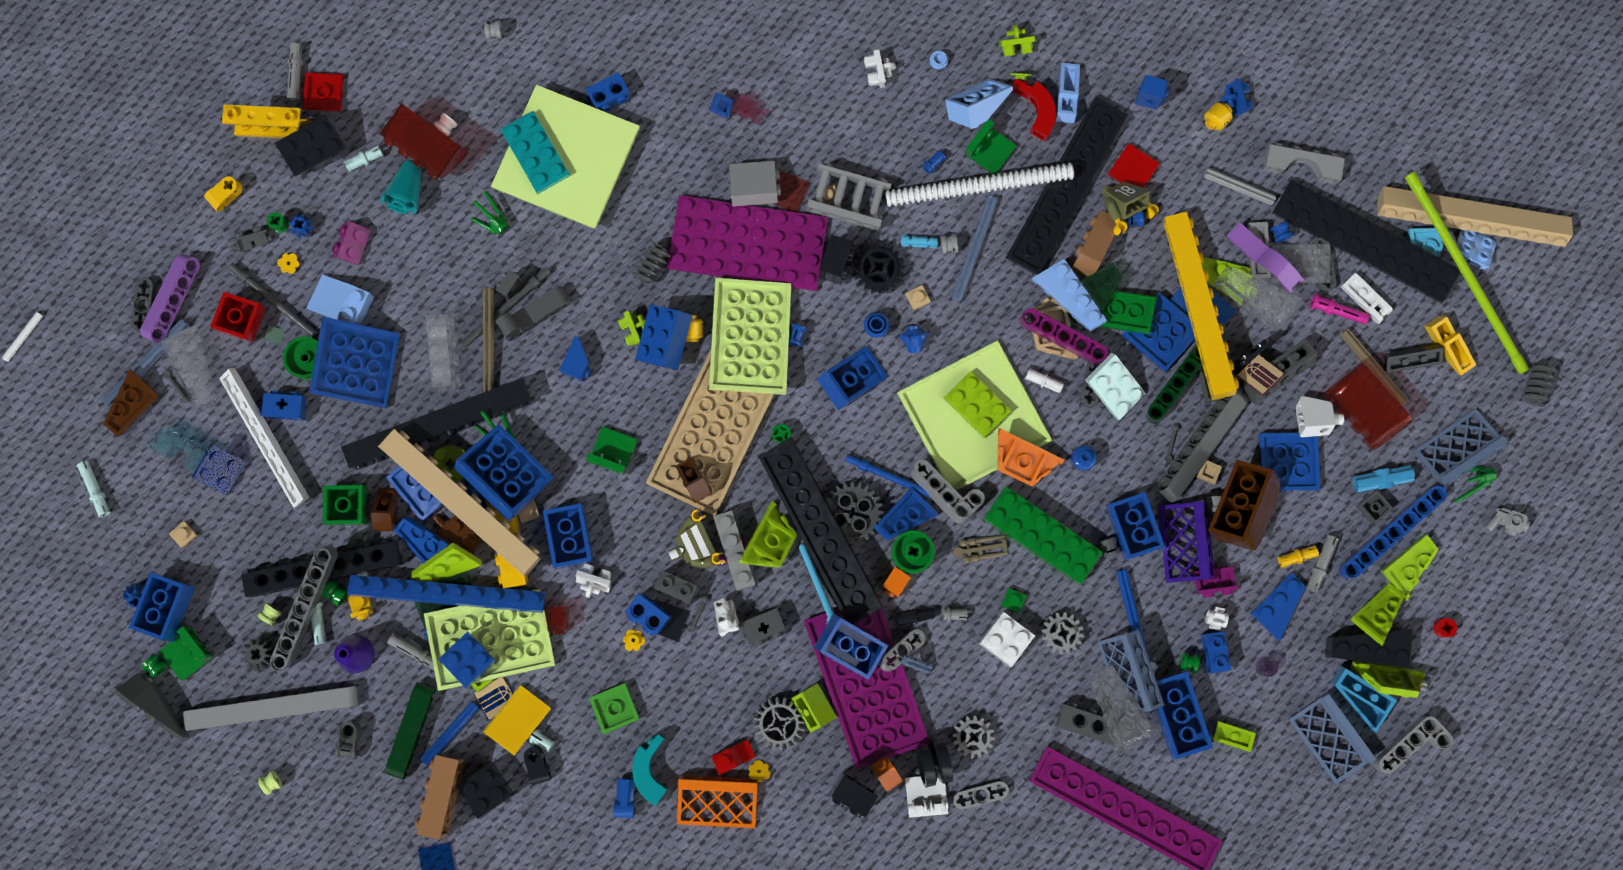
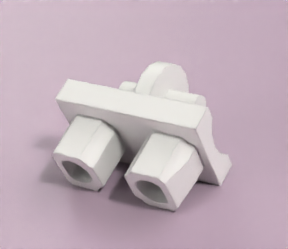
(878, 77)
(592, 583)
(726, 616)

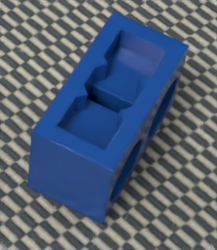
(606, 88)
(650, 609)
(1215, 652)

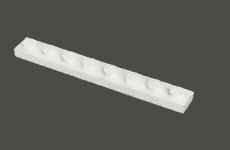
(264, 437)

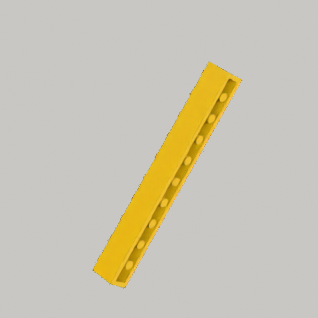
(1200, 306)

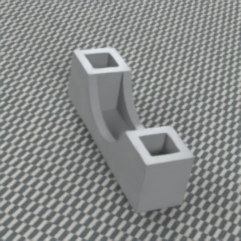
(1326, 167)
(733, 550)

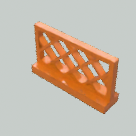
(713, 784)

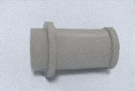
(954, 614)

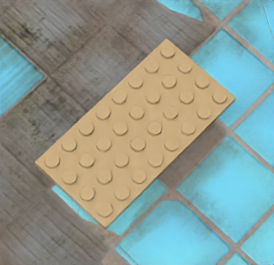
(716, 432)

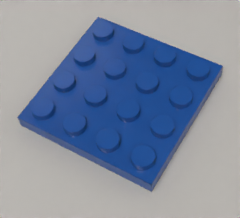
(354, 363)

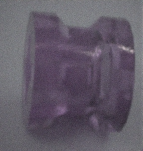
(1263, 669)

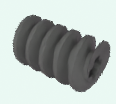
(652, 263)
(1537, 385)

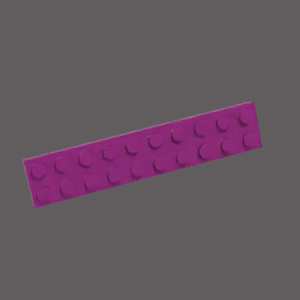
(1125, 810)

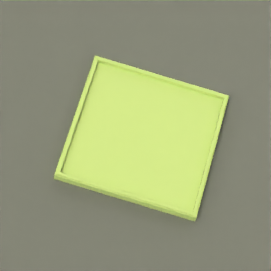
(589, 145)
(950, 440)

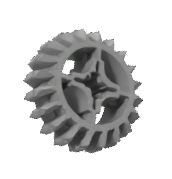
(763, 730)

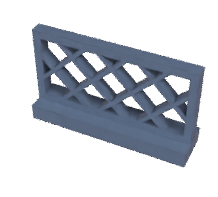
(1467, 463)
(1140, 668)
(1341, 724)

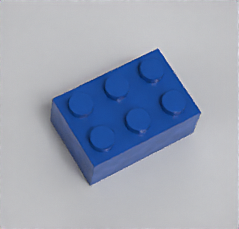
(663, 337)
(1135, 526)
(568, 536)
(161, 607)
(850, 646)

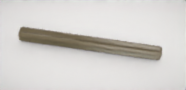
(488, 339)

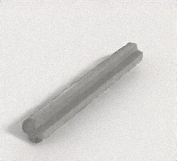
(1239, 186)

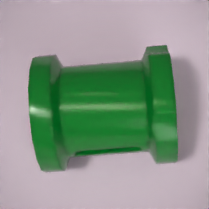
(283, 222)

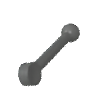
(167, 374)
(1168, 458)
(691, 628)

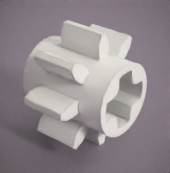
(1217, 618)

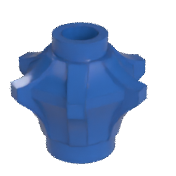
(914, 338)

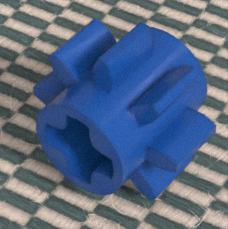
(296, 226)
(133, 594)

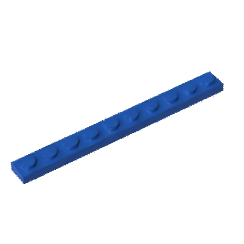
(446, 593)

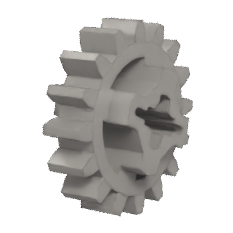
(1054, 635)
(983, 728)

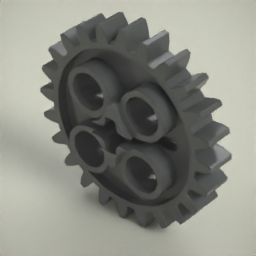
(856, 495)

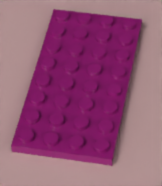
(747, 243)
(875, 713)

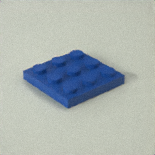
(1168, 337)
(1292, 459)

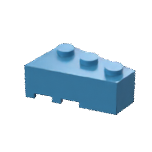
(1363, 698)

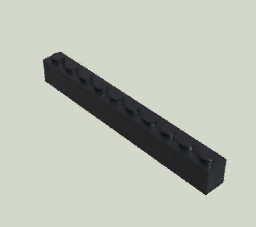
(442, 421)

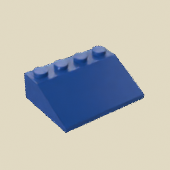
(503, 472)

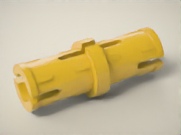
(1298, 556)

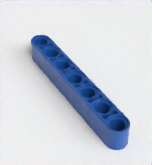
(1400, 528)

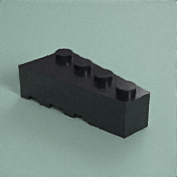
(1363, 648)

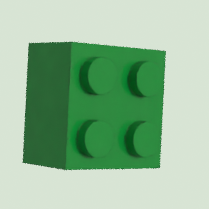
(345, 505)

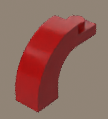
(1044, 106)

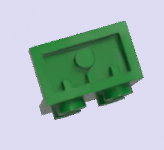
(989, 148)
(612, 451)
(186, 653)

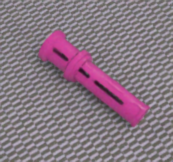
(1330, 304)

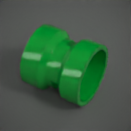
(335, 593)

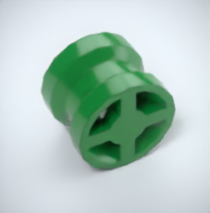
(780, 431)
(1189, 662)
(154, 666)

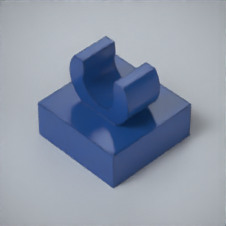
(721, 105)

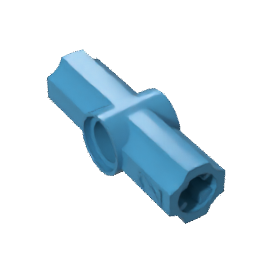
(1383, 479)

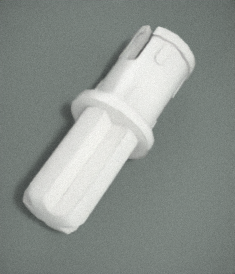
(1044, 380)

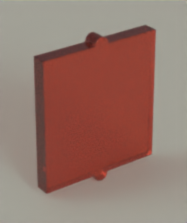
(792, 192)

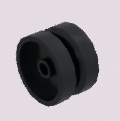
(934, 763)

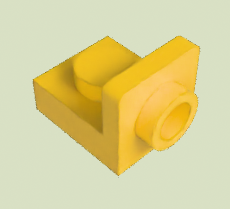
(360, 607)

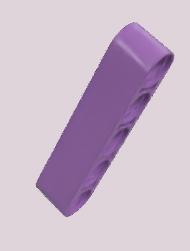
(172, 289)

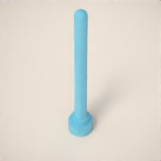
(816, 580)

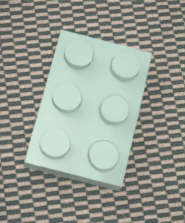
(1115, 386)

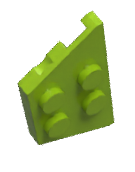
(770, 540)
(1391, 679)

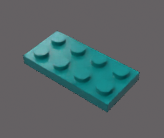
(535, 152)

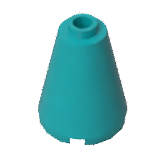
(404, 189)

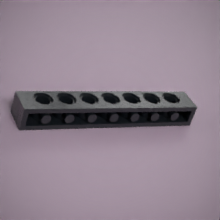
(252, 579)

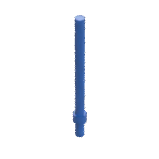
(865, 465)

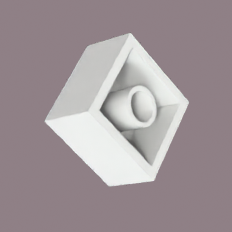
(1006, 639)

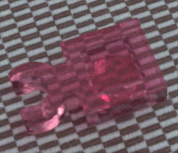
(745, 107)

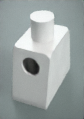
(1316, 417)

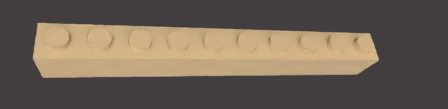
(1478, 217)
(459, 502)

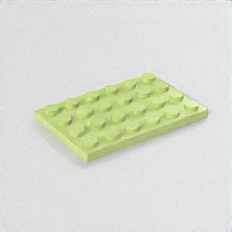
(750, 336)
(512, 638)

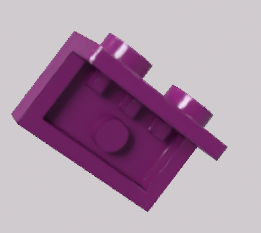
(351, 242)
(1223, 582)

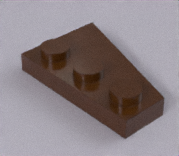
(130, 403)

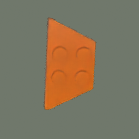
(1023, 459)

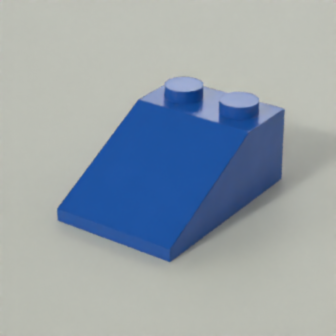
(852, 378)

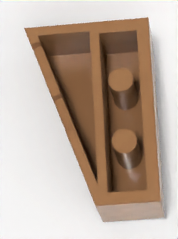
(1095, 245)

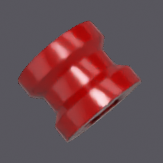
(1440, 628)

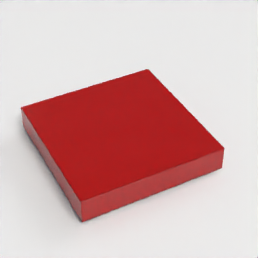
(323, 92)
(1133, 167)

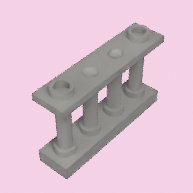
(835, 210)

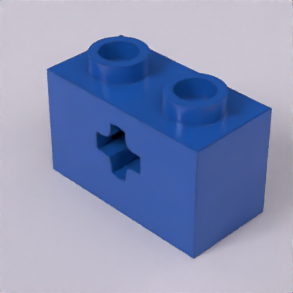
(1152, 92)
(293, 411)

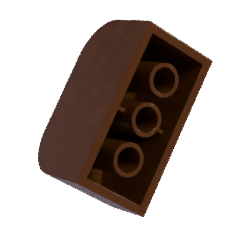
(1246, 506)

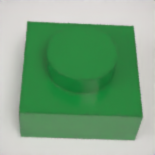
(1013, 600)

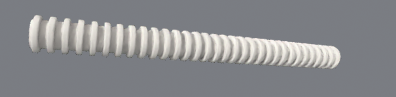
(980, 184)

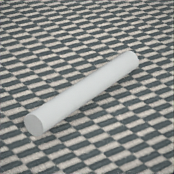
(22, 337)

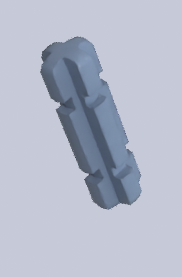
(917, 664)

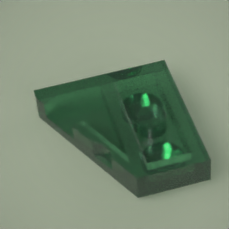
(1102, 285)

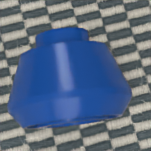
(880, 320)

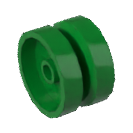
(300, 357)
(921, 544)

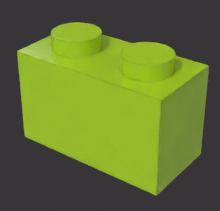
(814, 707)

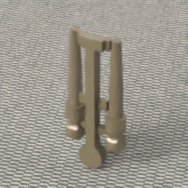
(958, 552)

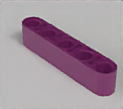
(1073, 336)

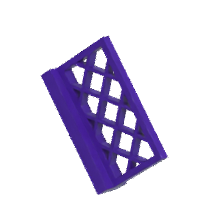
(1203, 545)

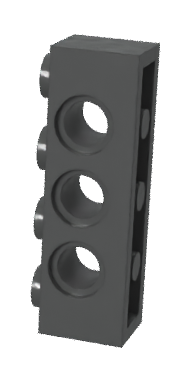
(1291, 363)
(1066, 721)

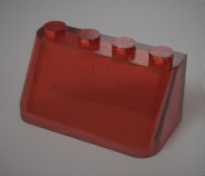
(422, 143)
(1368, 406)

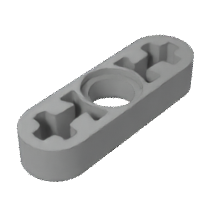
(910, 649)
(964, 793)

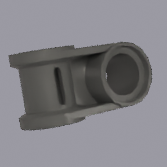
(347, 741)

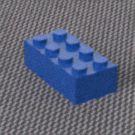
(1181, 717)

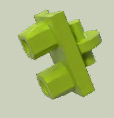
(1025, 42)
(635, 323)

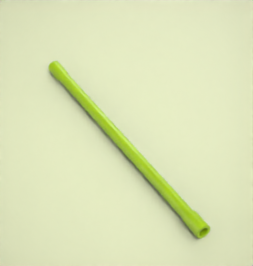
(1417, 187)

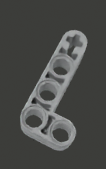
(944, 488)
(1409, 748)

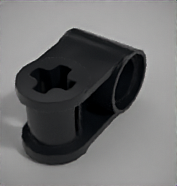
(537, 768)

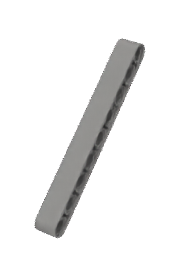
(270, 708)

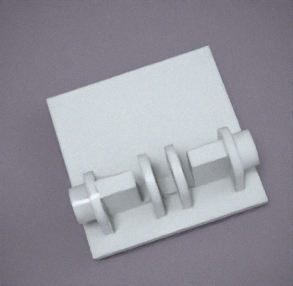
(924, 800)

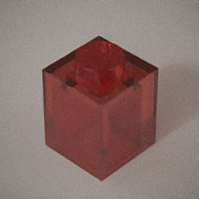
(557, 619)

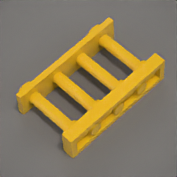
(263, 120)

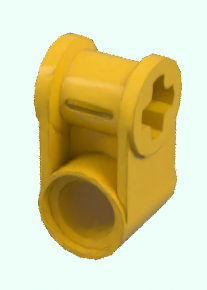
(221, 194)

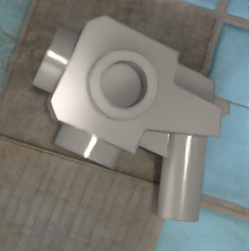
(1511, 520)

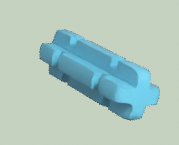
(919, 241)

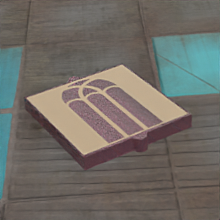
(1260, 375)

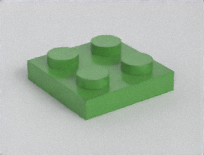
(614, 708)

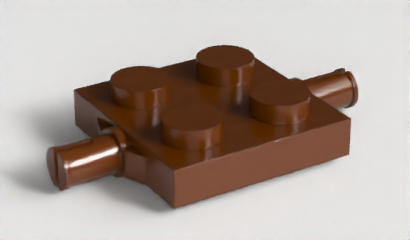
(457, 532)

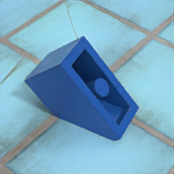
(576, 362)

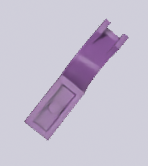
(1265, 256)

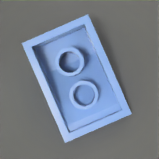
(977, 103)
(340, 300)

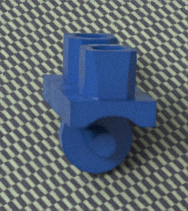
(1235, 97)

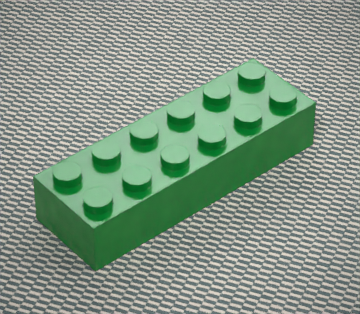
(1042, 536)

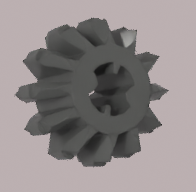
(263, 647)

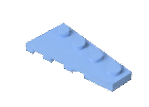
(1070, 294)

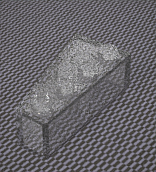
(1261, 299)

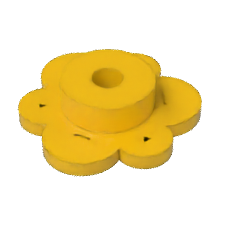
(283, 263)
(639, 640)
(759, 766)

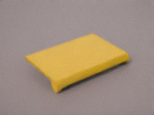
(517, 720)

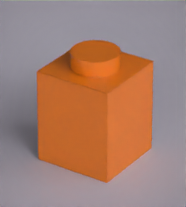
(895, 583)
(886, 773)

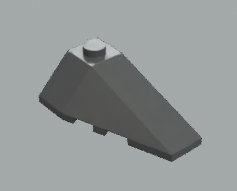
(146, 695)

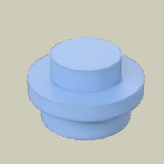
(938, 59)

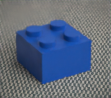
(467, 660)

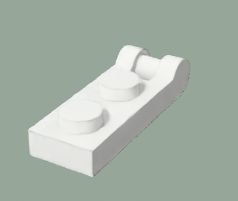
(1366, 298)

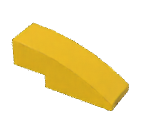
(1454, 347)

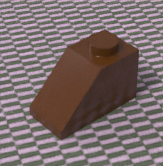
(693, 480)
(385, 510)

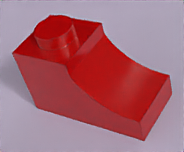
(733, 757)

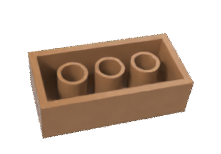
(440, 796)

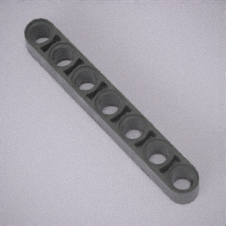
(1200, 446)
(297, 614)

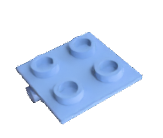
(1476, 248)

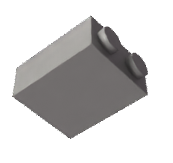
(754, 183)

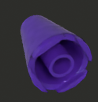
(354, 654)

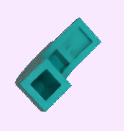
(642, 775)

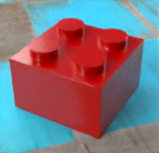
(238, 317)

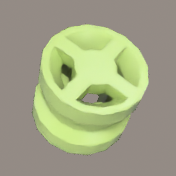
(270, 614)
(269, 782)

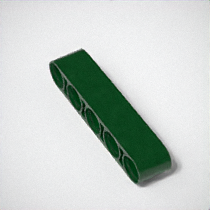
(1173, 391)
(409, 730)

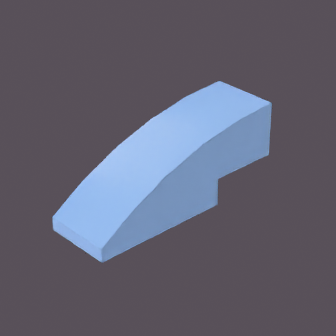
(1068, 93)

